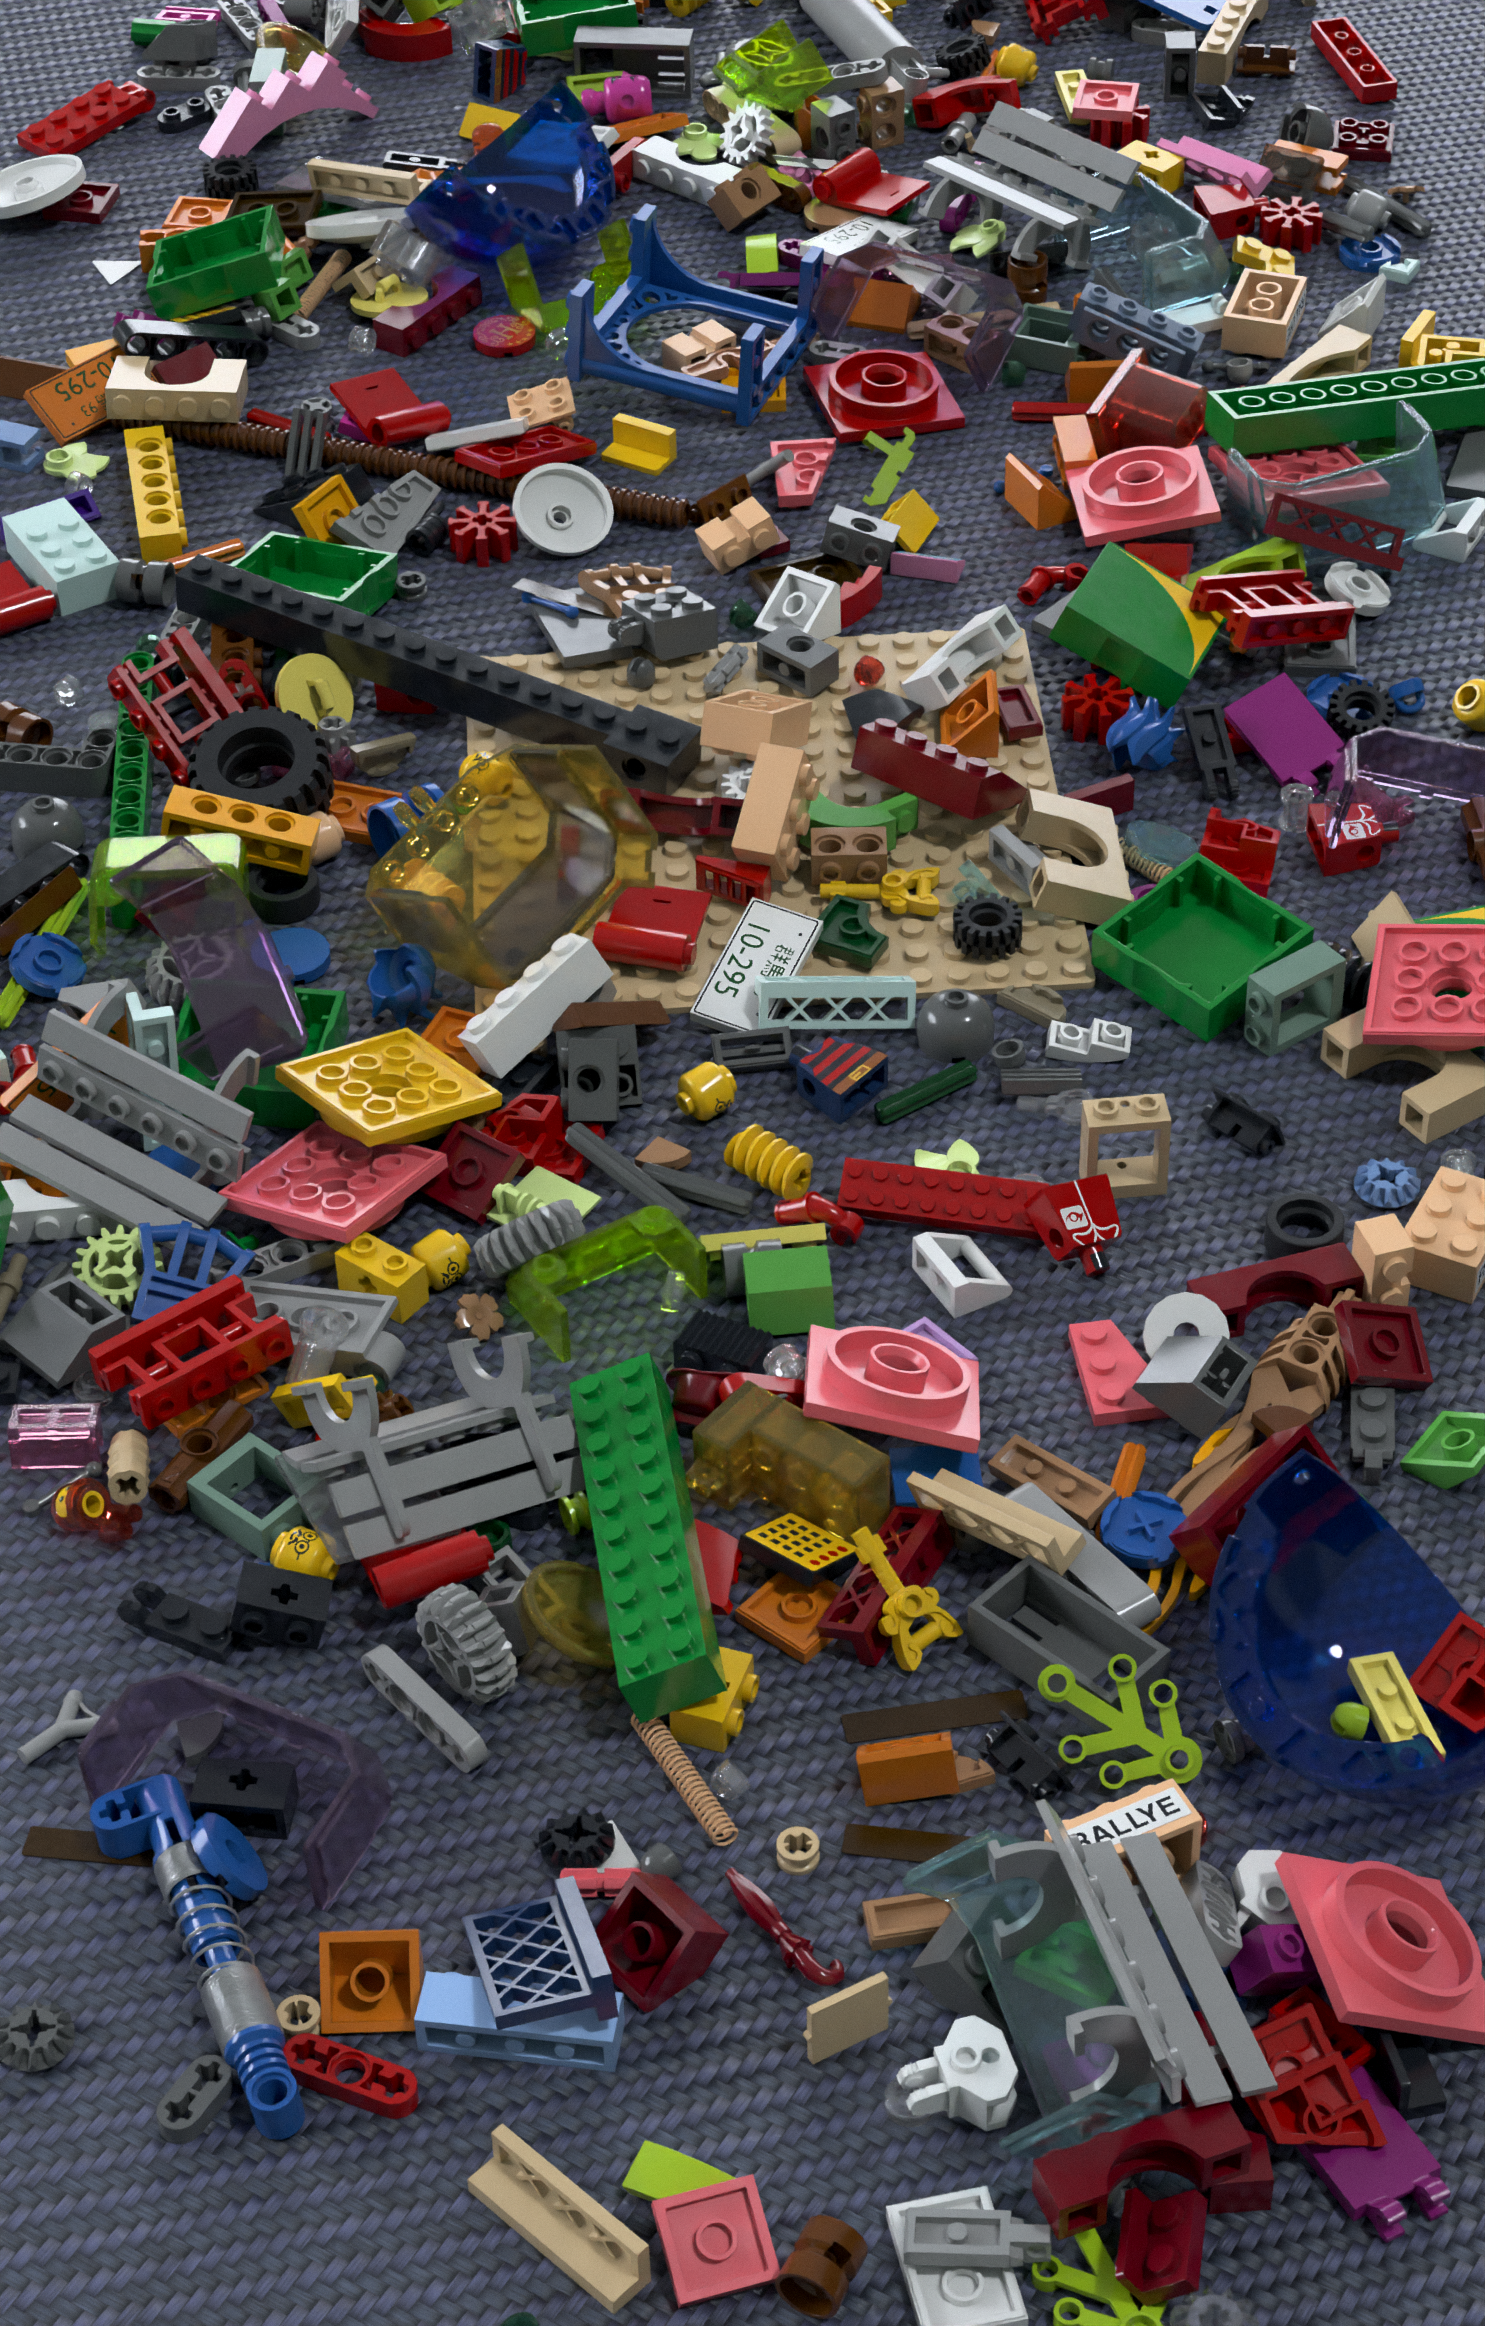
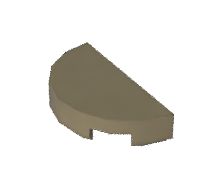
(382, 755)
(1035, 1003)

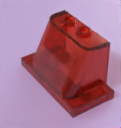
(1145, 408)

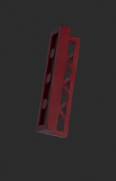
(1339, 545)
(917, 1561)

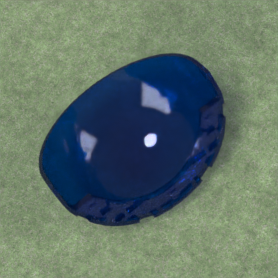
(532, 185)
(1298, 1596)

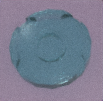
(1159, 842)

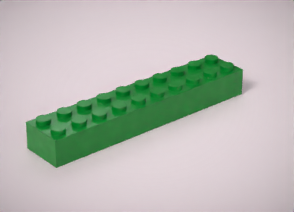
(1345, 407)
(646, 1540)

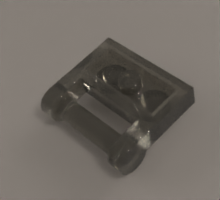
(1293, 168)

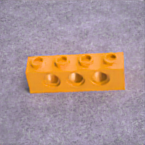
(270, 834)

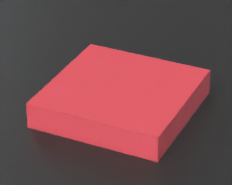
(1105, 100)
(715, 2240)

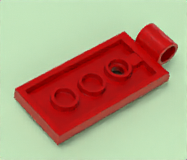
(86, 118)

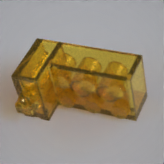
(791, 1460)

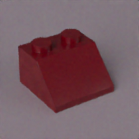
(657, 1939)

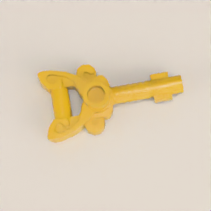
(894, 891)
(904, 1605)

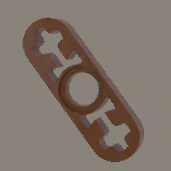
(794, 193)

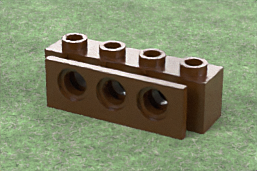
(231, 644)

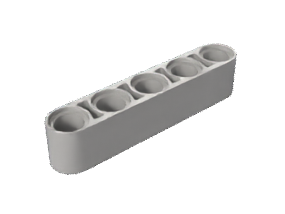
(1095, 1567)

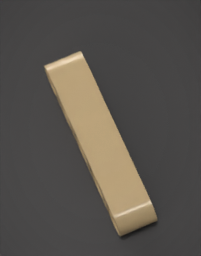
(721, 101)

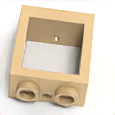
(1129, 1175)

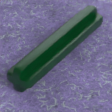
(925, 1092)

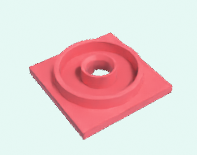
(1292, 464)
(1142, 494)
(1412, 968)
(332, 1184)
(892, 1386)
(1388, 1947)

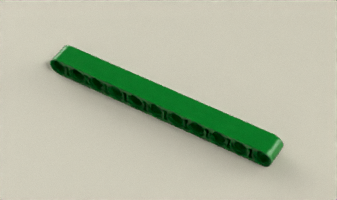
(132, 782)

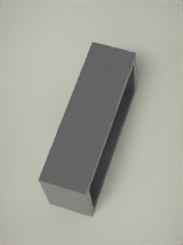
(637, 54)
(1082, 1640)

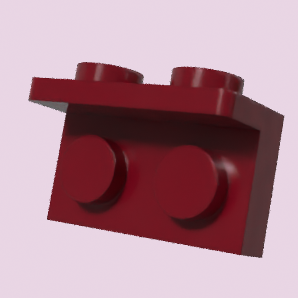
(1161, 2245)

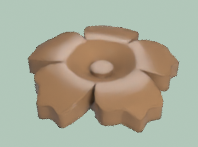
(1405, 190)
(308, 244)
(478, 1315)

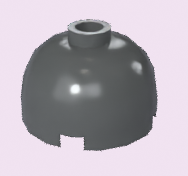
(1307, 126)
(43, 821)
(955, 1026)

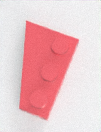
(801, 479)
(1108, 1372)

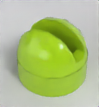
(1350, 1720)

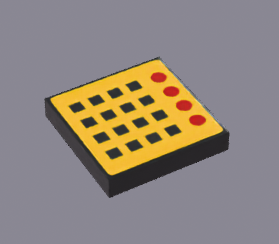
(216, 315)
(798, 1549)

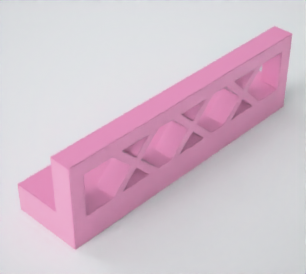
(1219, 165)

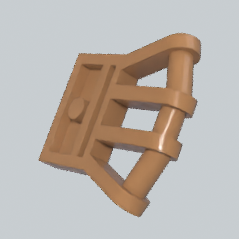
(618, 589)

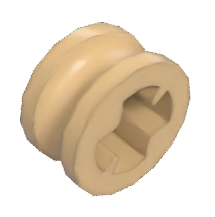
(799, 1862)
(295, 2007)

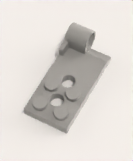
(366, 1347)

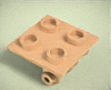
(545, 404)

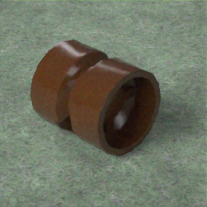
(1029, 278)
(23, 726)
(821, 2267)

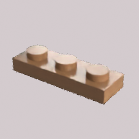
(1066, 1485)

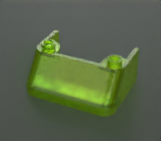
(774, 69)
(549, 316)
(116, 854)
(595, 1254)

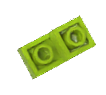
(762, 254)
(666, 2172)

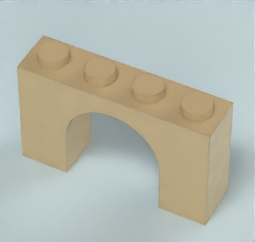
(213, 399)
(1091, 836)
(1428, 1108)

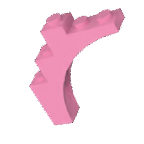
(283, 96)

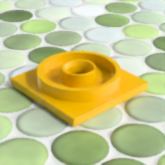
(388, 1088)

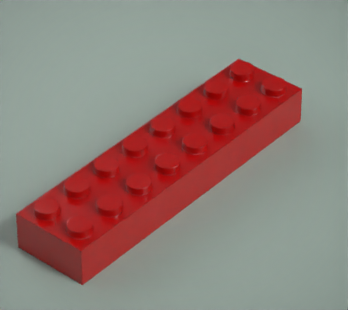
(1354, 60)
(938, 1197)

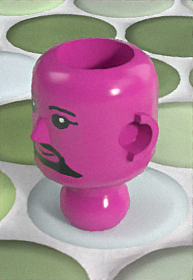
(622, 100)

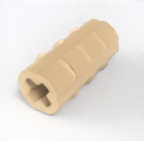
(128, 1467)

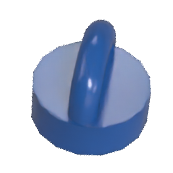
(1405, 690)

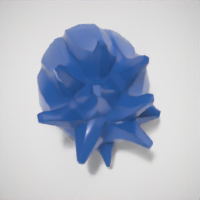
(1143, 736)
(403, 982)

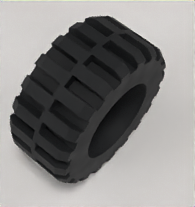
(260, 740)

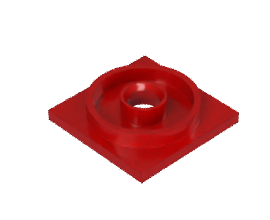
(883, 395)

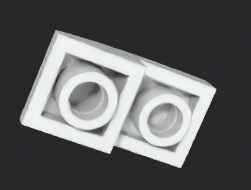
(1100, 1043)

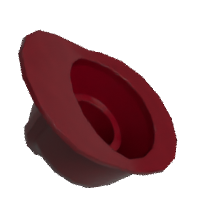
(694, 1394)

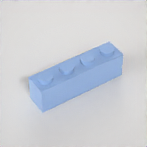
(458, 2021)

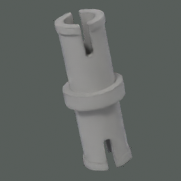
(955, 132)

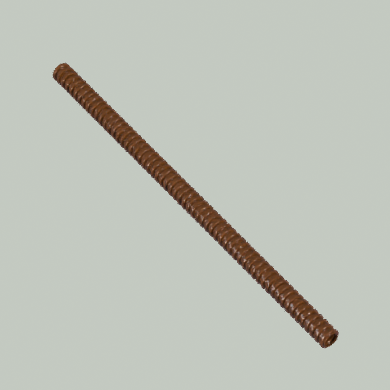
(399, 463)

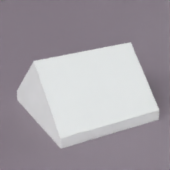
(1359, 310)
(804, 603)

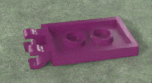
(762, 280)
(1285, 732)
(1374, 2178)

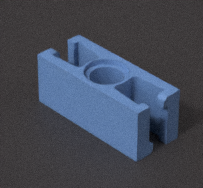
(16, 444)

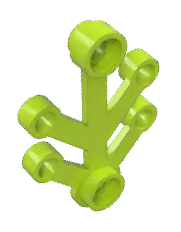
(1127, 1727)
(1100, 2286)

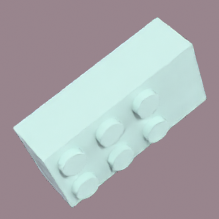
(62, 555)

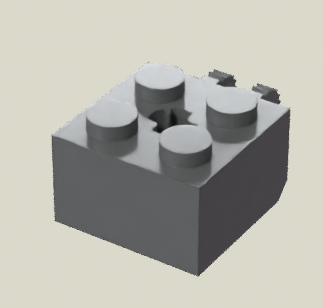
(667, 623)

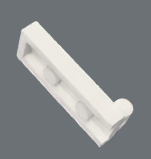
(1202, 317)

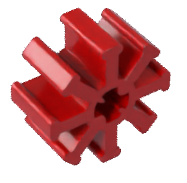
(1122, 132)
(1291, 224)
(483, 534)
(1093, 707)

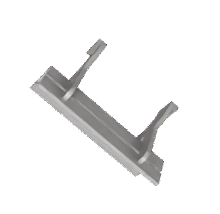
(1050, 214)
(105, 1096)
(489, 1401)
(1157, 2030)

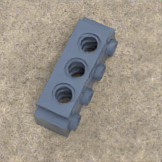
(1117, 336)

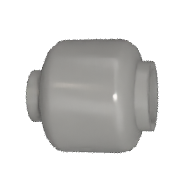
(1368, 209)

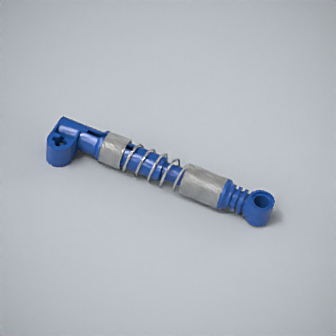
(235, 1991)

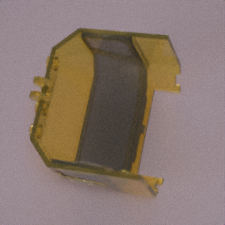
(512, 860)

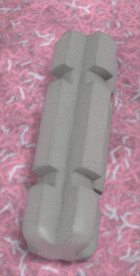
(725, 669)

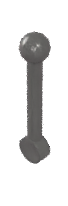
(1207, 366)
(33, 1507)

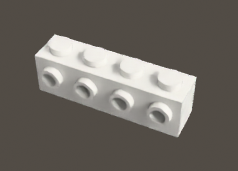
(530, 1007)

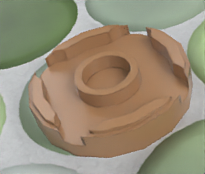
(826, 216)

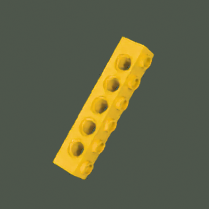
(155, 493)

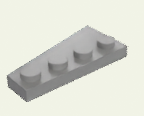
(388, 515)

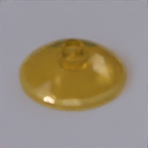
(294, 39)
(570, 1611)

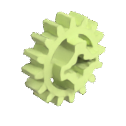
(118, 1266)

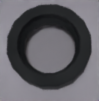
(286, 907)
(1302, 1209)

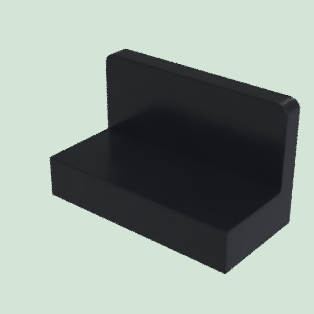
(1406, 2073)

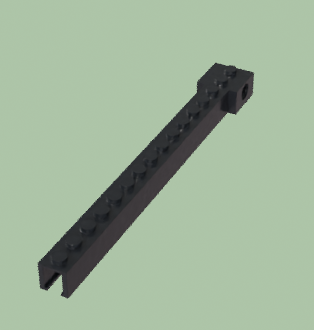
(640, 745)

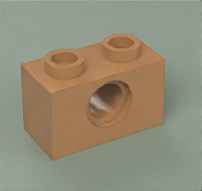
(744, 197)

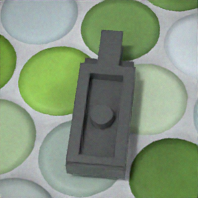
(1372, 1430)

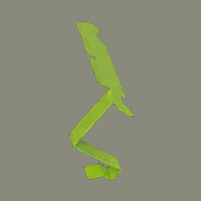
(898, 460)

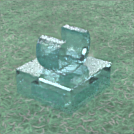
(975, 883)

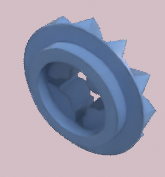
(1383, 1193)

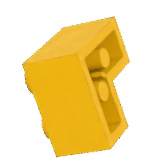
(1448, 349)

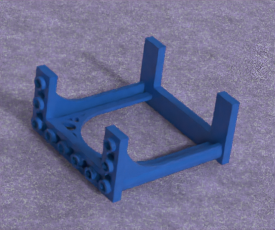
(660, 277)

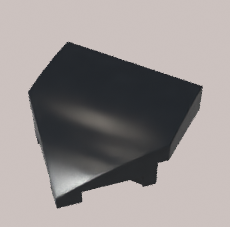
(1219, 110)
(876, 704)

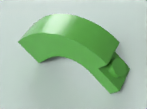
(283, 299)
(897, 814)

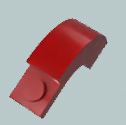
(404, 42)
(970, 95)

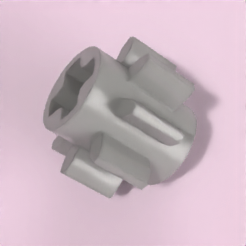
(336, 733)

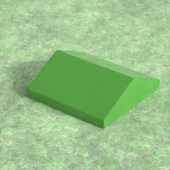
(789, 1289)
(1448, 1449)

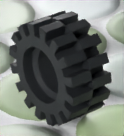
(964, 56)
(229, 176)
(1359, 697)
(1004, 927)

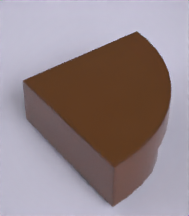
(1279, 1418)

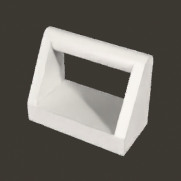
(1457, 542)
(957, 1293)

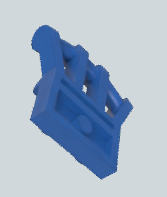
(162, 1290)

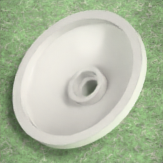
(565, 494)

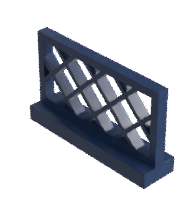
(575, 1948)

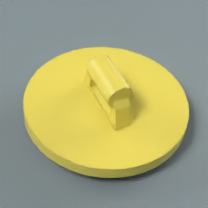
(388, 293)
(314, 688)

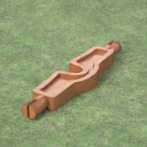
(717, 363)

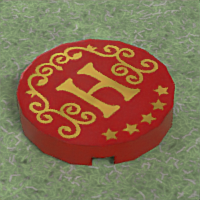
(504, 335)

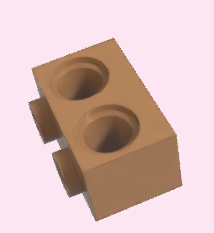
(881, 114)
(948, 338)
(848, 855)

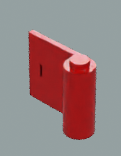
(862, 186)
(389, 409)
(21, 604)
(653, 928)
(425, 1567)

